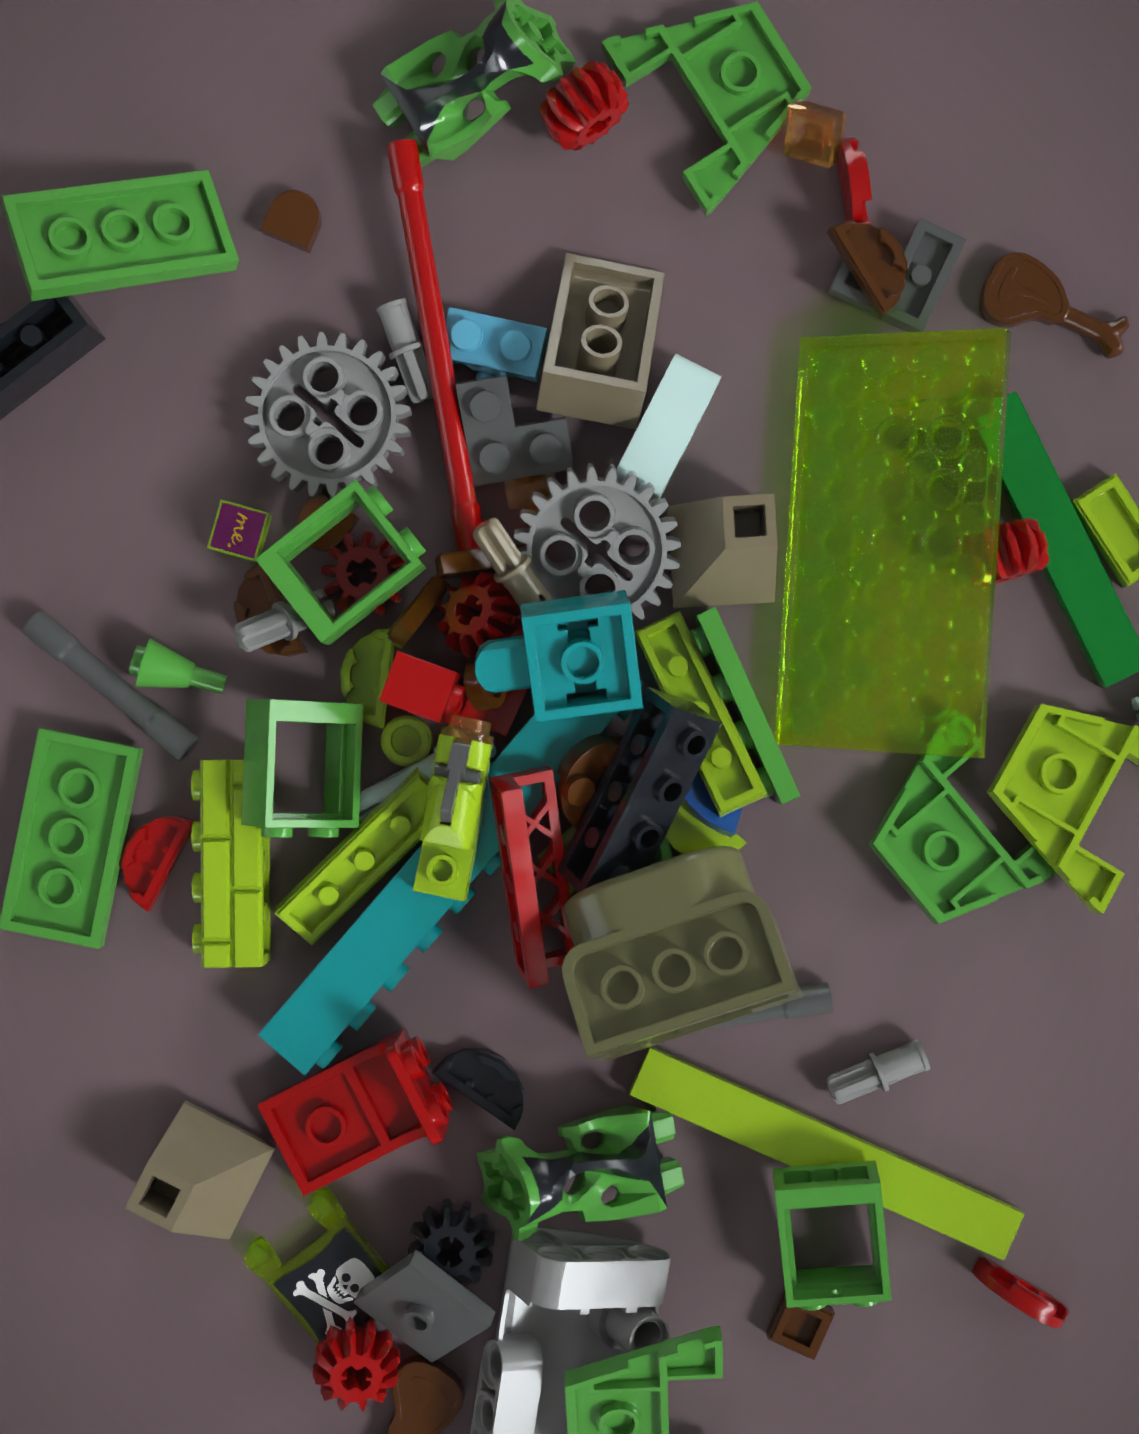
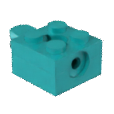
(572, 656)

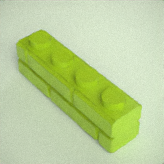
(232, 874)

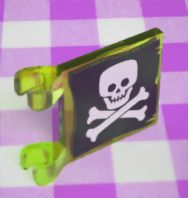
(324, 1275)

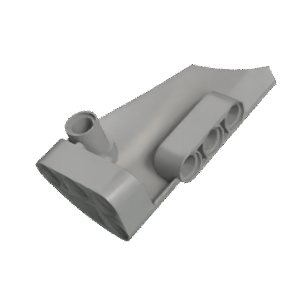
(564, 1307)

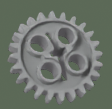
(357, 384)
(627, 515)

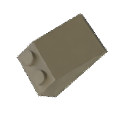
(601, 341)

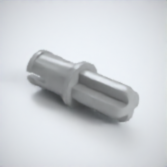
(406, 349)
(274, 625)
(878, 1072)

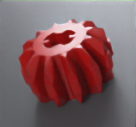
(584, 105)
(1020, 549)
(351, 560)
(478, 613)
(356, 1364)

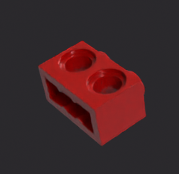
(424, 688)

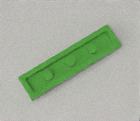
(735, 688)

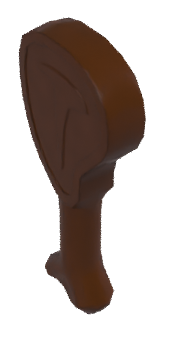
(1027, 290)
(425, 1397)

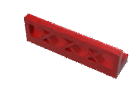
(522, 874)

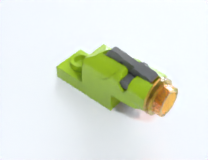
(454, 808)

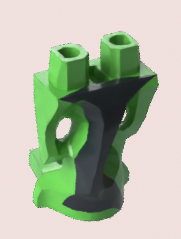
(515, 44)
(621, 1158)

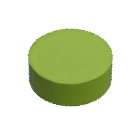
(406, 740)

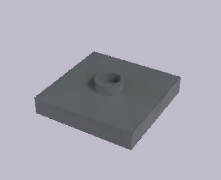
(424, 1306)

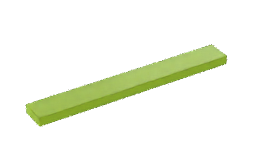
(806, 1141)

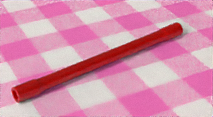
(409, 188)

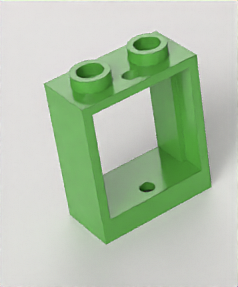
(277, 559)
(342, 766)
(826, 1187)

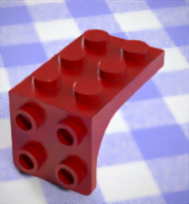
(357, 1111)

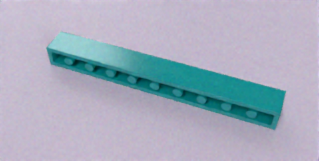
(403, 919)

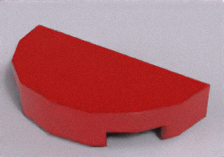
(854, 180)
(152, 856)
(1021, 1293)

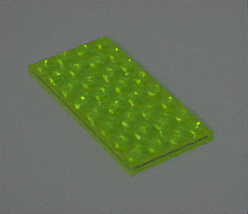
(893, 541)

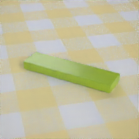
(683, 673)
(357, 861)

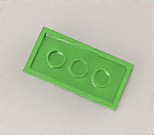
(119, 234)
(71, 838)

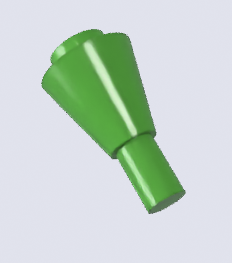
(164, 668)

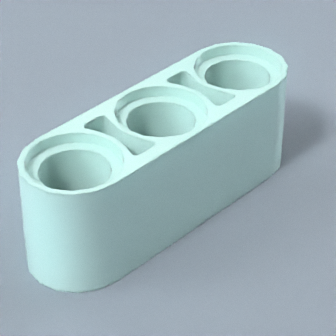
(668, 424)

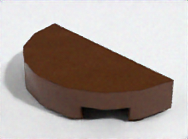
(873, 260)
(467, 562)
(257, 596)
(417, 611)

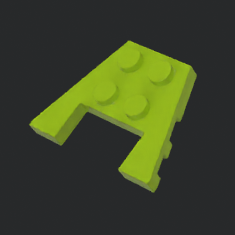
(1055, 787)

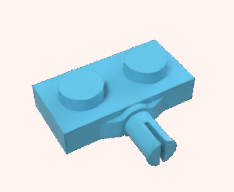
(496, 345)

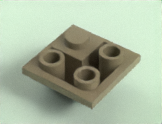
(725, 551)
(200, 1175)

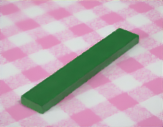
(1073, 563)

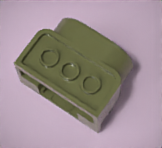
(672, 953)

